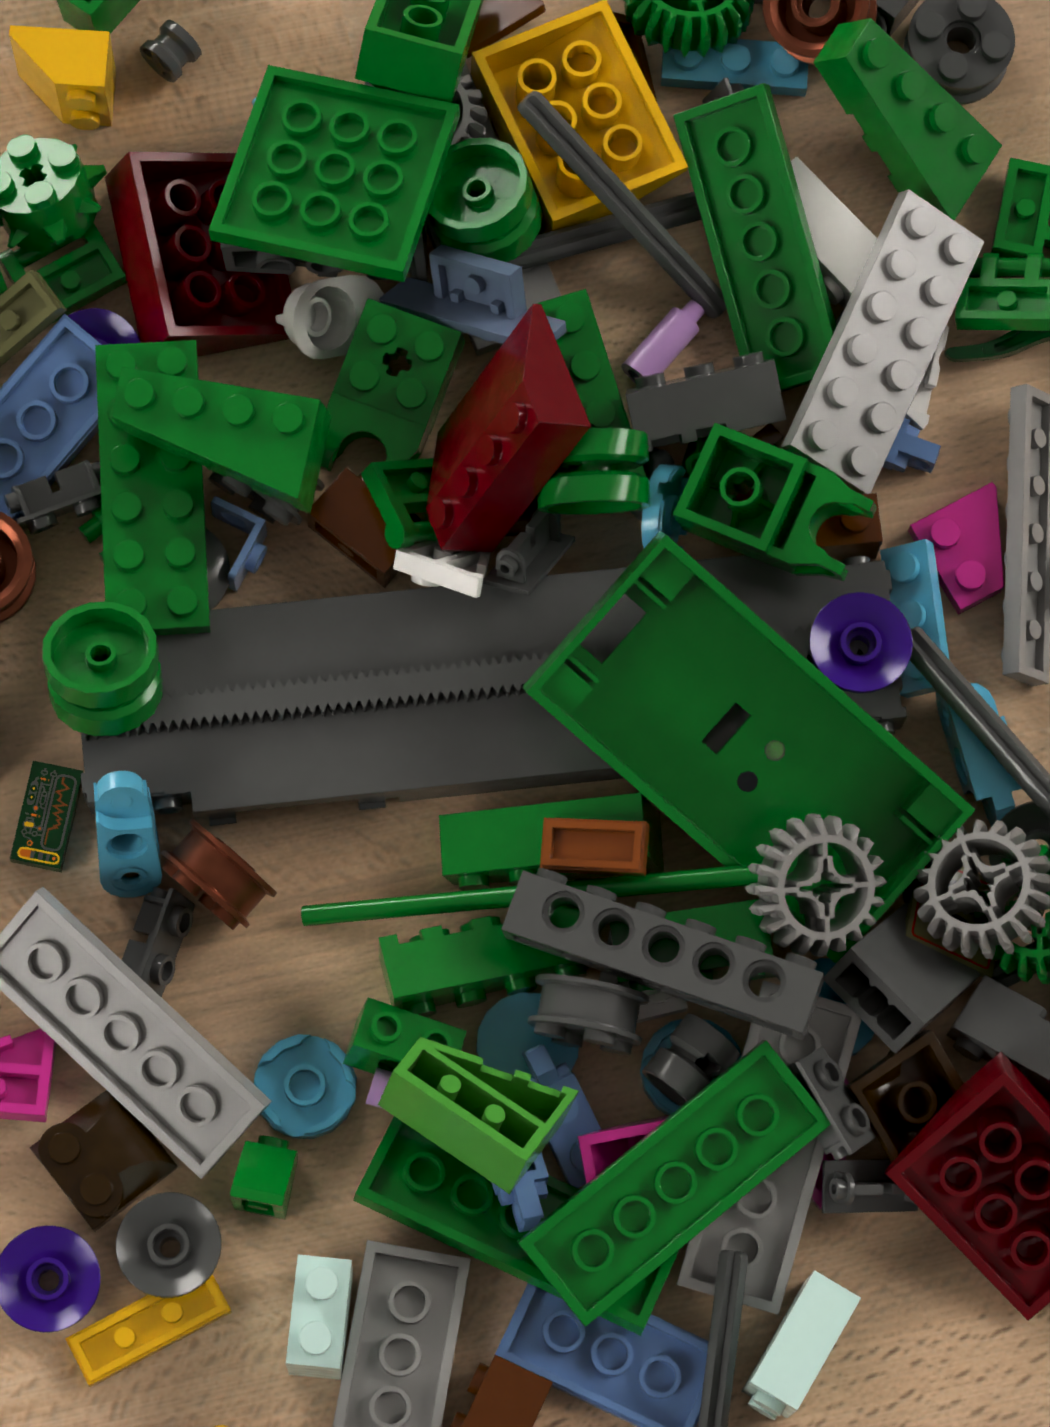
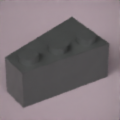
(691, 405)

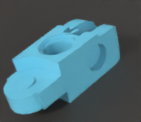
(975, 765)
(126, 835)

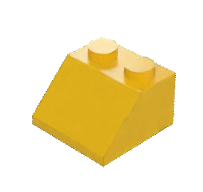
(68, 72)

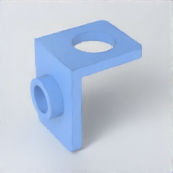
(253, 551)

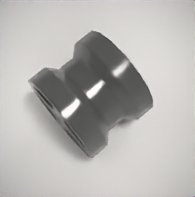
(170, 50)

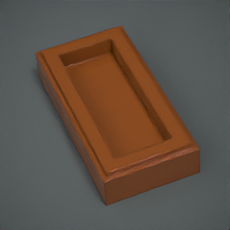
(595, 846)

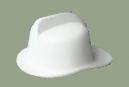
(326, 313)

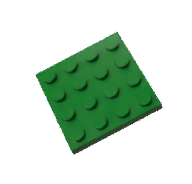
(335, 173)

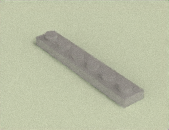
(1027, 551)

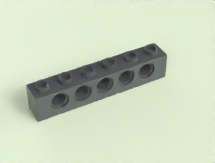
(785, 1011)

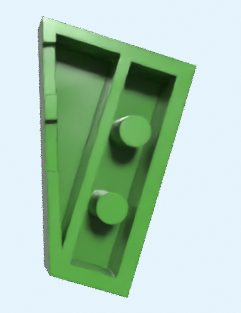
(475, 1111)

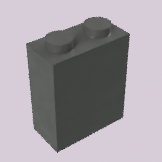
(897, 981)

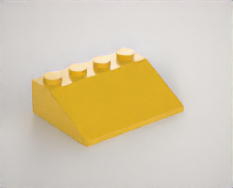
(599, 89)

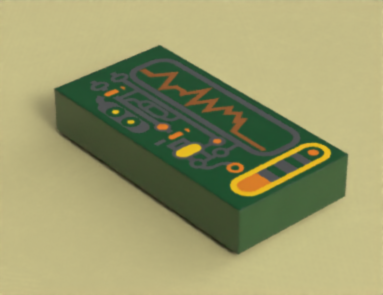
(47, 816)

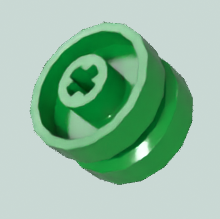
(486, 200)
(596, 477)
(103, 668)

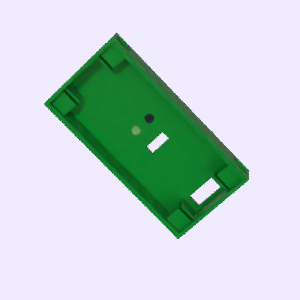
(792, 757)

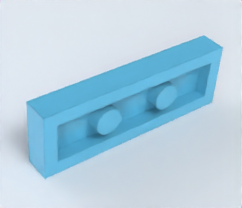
(744, 63)
(919, 599)

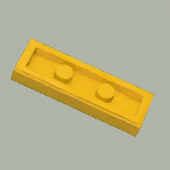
(144, 1330)

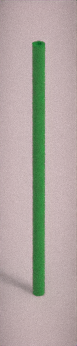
(501, 897)

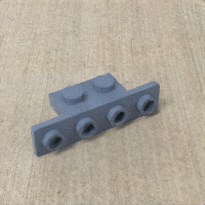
(468, 295)

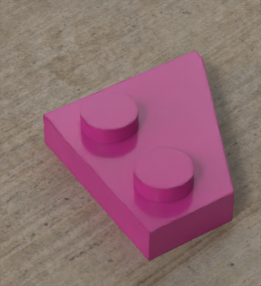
(966, 547)
(26, 1076)

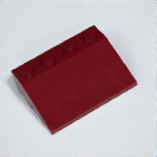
(172, 266)
(504, 439)
(987, 1180)

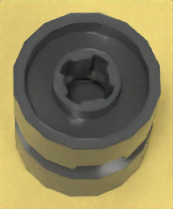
(692, 1060)

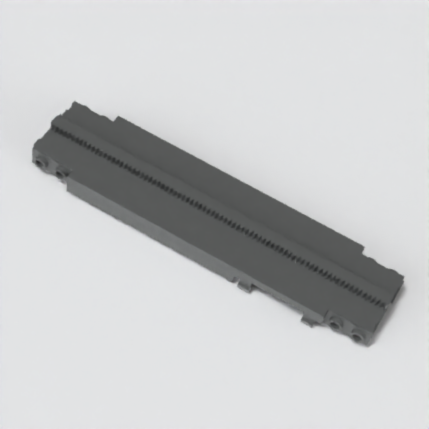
(411, 692)

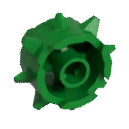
(46, 192)

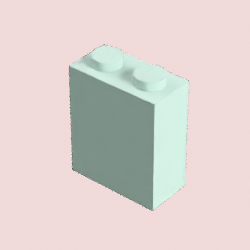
(319, 1317)
(800, 1346)

